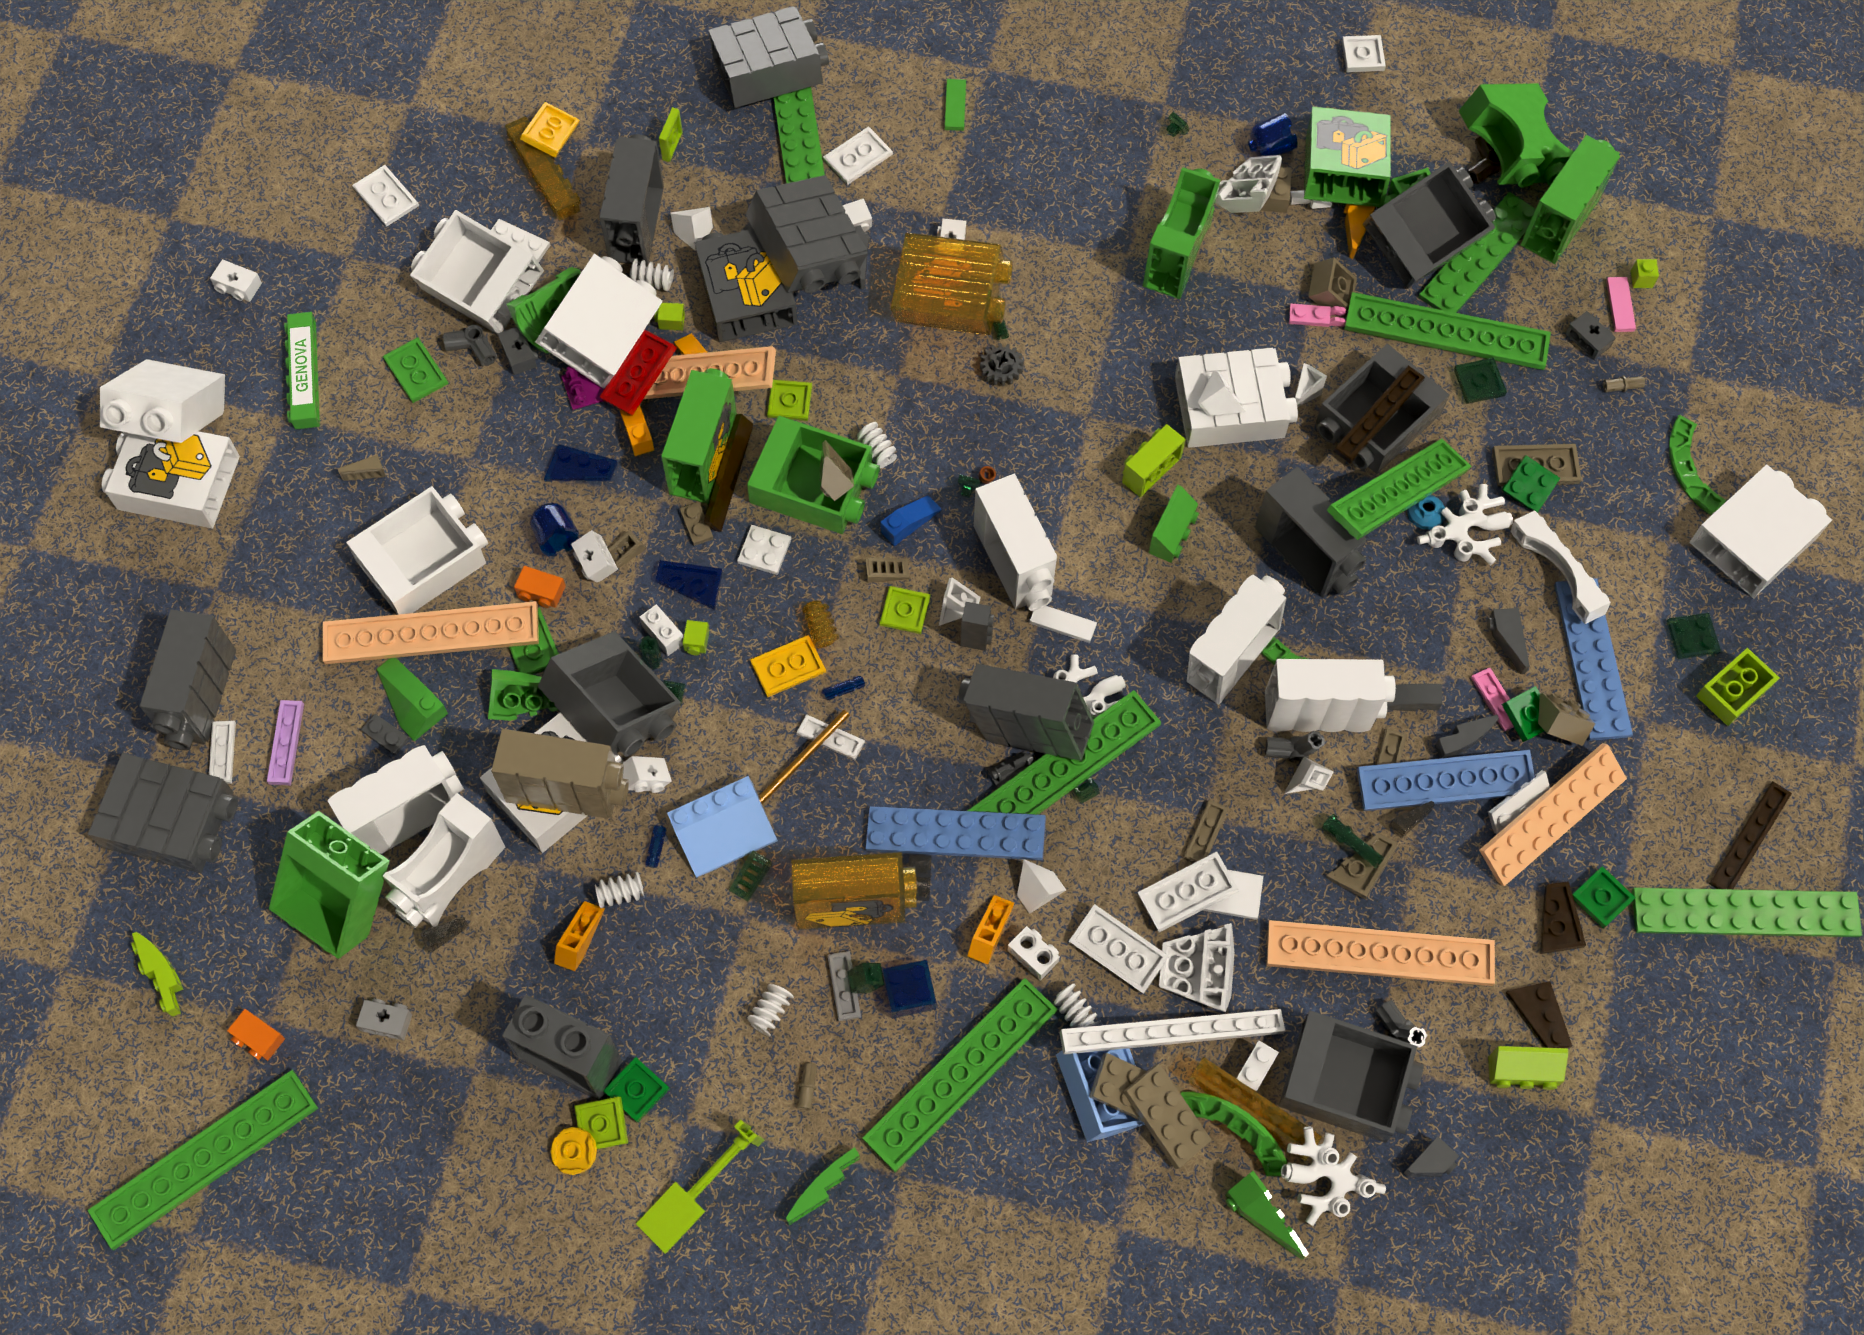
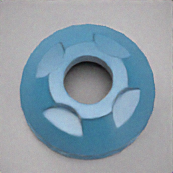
(1423, 518)

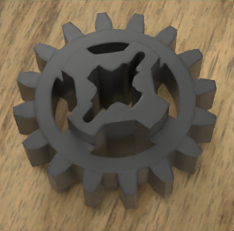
(1010, 368)

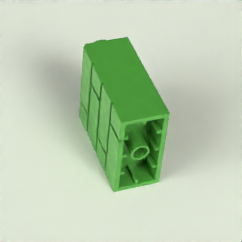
(1570, 198)
(790, 475)
(328, 884)

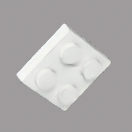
(1363, 53)
(764, 549)

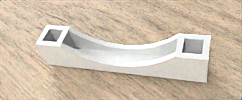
(1535, 535)

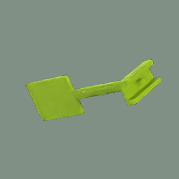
(677, 1209)

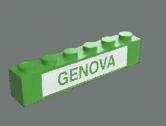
(302, 370)

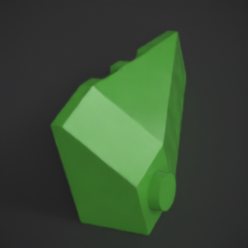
(515, 694)
(411, 700)
(1253, 1203)

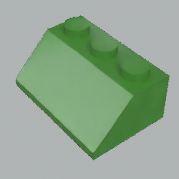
(1174, 525)

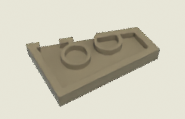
(1358, 874)

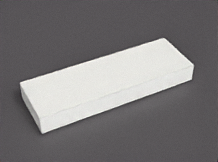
(1064, 623)
(838, 741)
(222, 750)

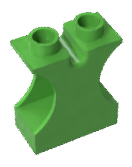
(1516, 128)
(1181, 232)

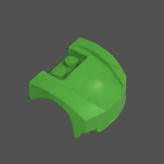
(535, 310)

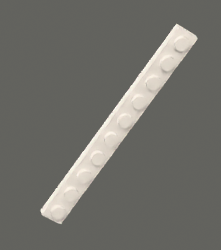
(1171, 1031)

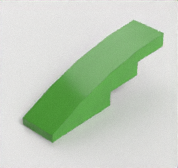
(816, 1193)

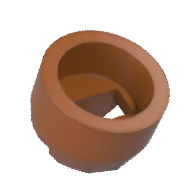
(990, 476)

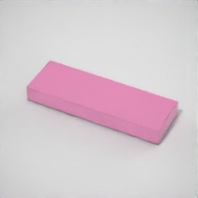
(1620, 304)
(1493, 695)

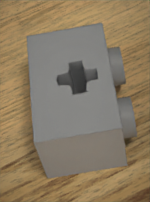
(394, 1027)

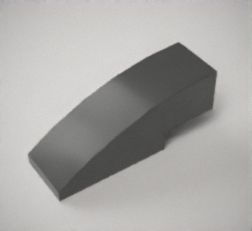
(1416, 696)
(1465, 737)

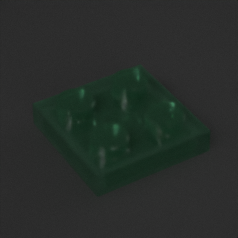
(1480, 380)
(1693, 636)

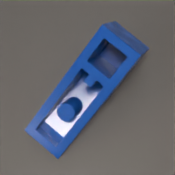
(908, 519)

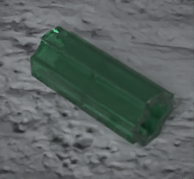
(650, 652)

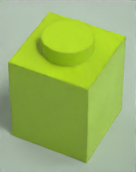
(1644, 273)
(670, 316)
(696, 637)

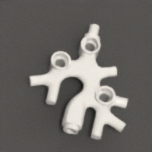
(1470, 515)
(1099, 692)
(1325, 1164)

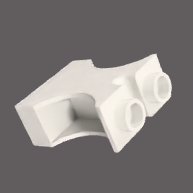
(451, 854)

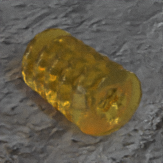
(819, 624)

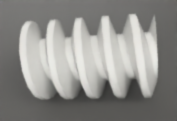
(653, 276)
(881, 451)
(619, 890)
(768, 1008)
(1074, 1008)

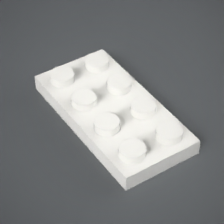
(1188, 891)
(1119, 948)

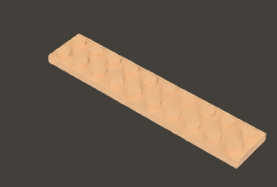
(430, 632)
(1381, 953)

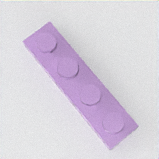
(285, 742)

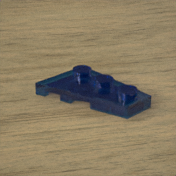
(579, 465)
(692, 581)

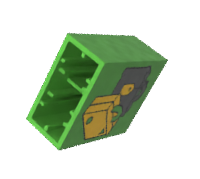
(1347, 157)
(699, 435)

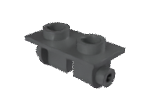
(1010, 768)

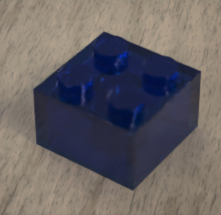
(909, 989)

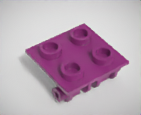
(580, 389)

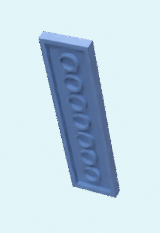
(1594, 670)
(1444, 780)
(956, 833)

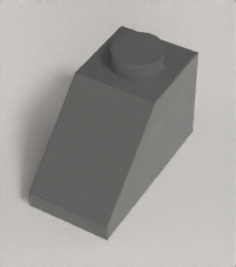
(1433, 1161)

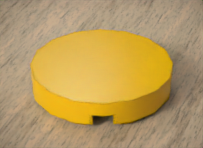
(573, 1150)

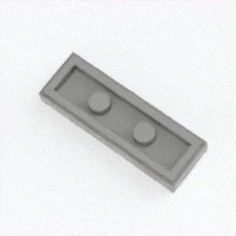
(846, 1002)

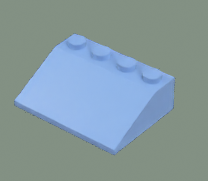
(722, 826)
(1096, 1118)

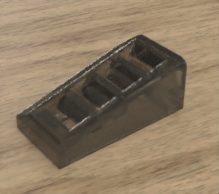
(1406, 822)
(439, 935)

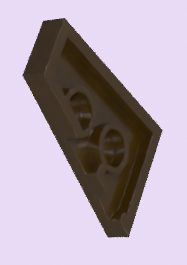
(1560, 920)
(1543, 1013)

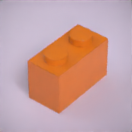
(539, 587)
(256, 1035)

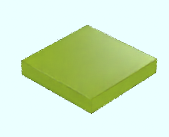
(670, 135)
(790, 400)
(905, 609)
(604, 1121)

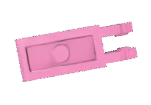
(1316, 315)

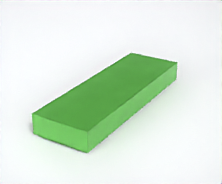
(955, 104)

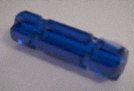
(844, 687)
(655, 846)

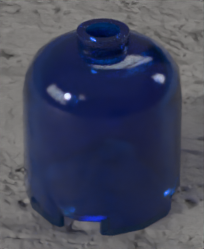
(1273, 137)
(553, 528)

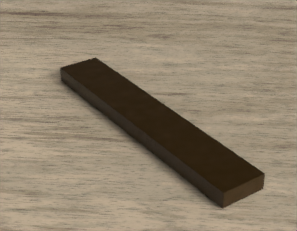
(1379, 414)
(728, 473)
(1750, 837)

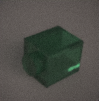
(865, 978)

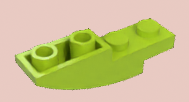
(157, 966)

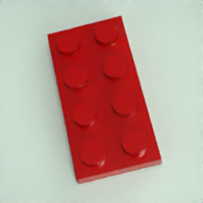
(638, 372)

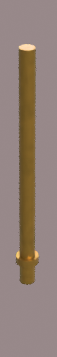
(803, 756)

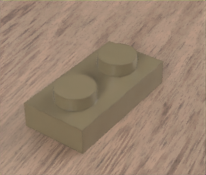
(694, 521)

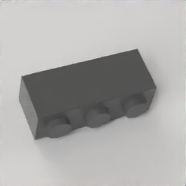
(976, 626)

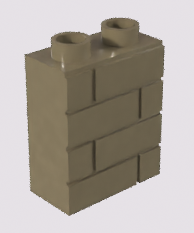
(559, 774)

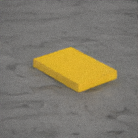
(550, 129)
(788, 666)

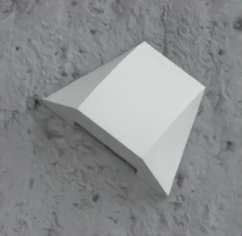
(1250, 185)
(1201, 967)

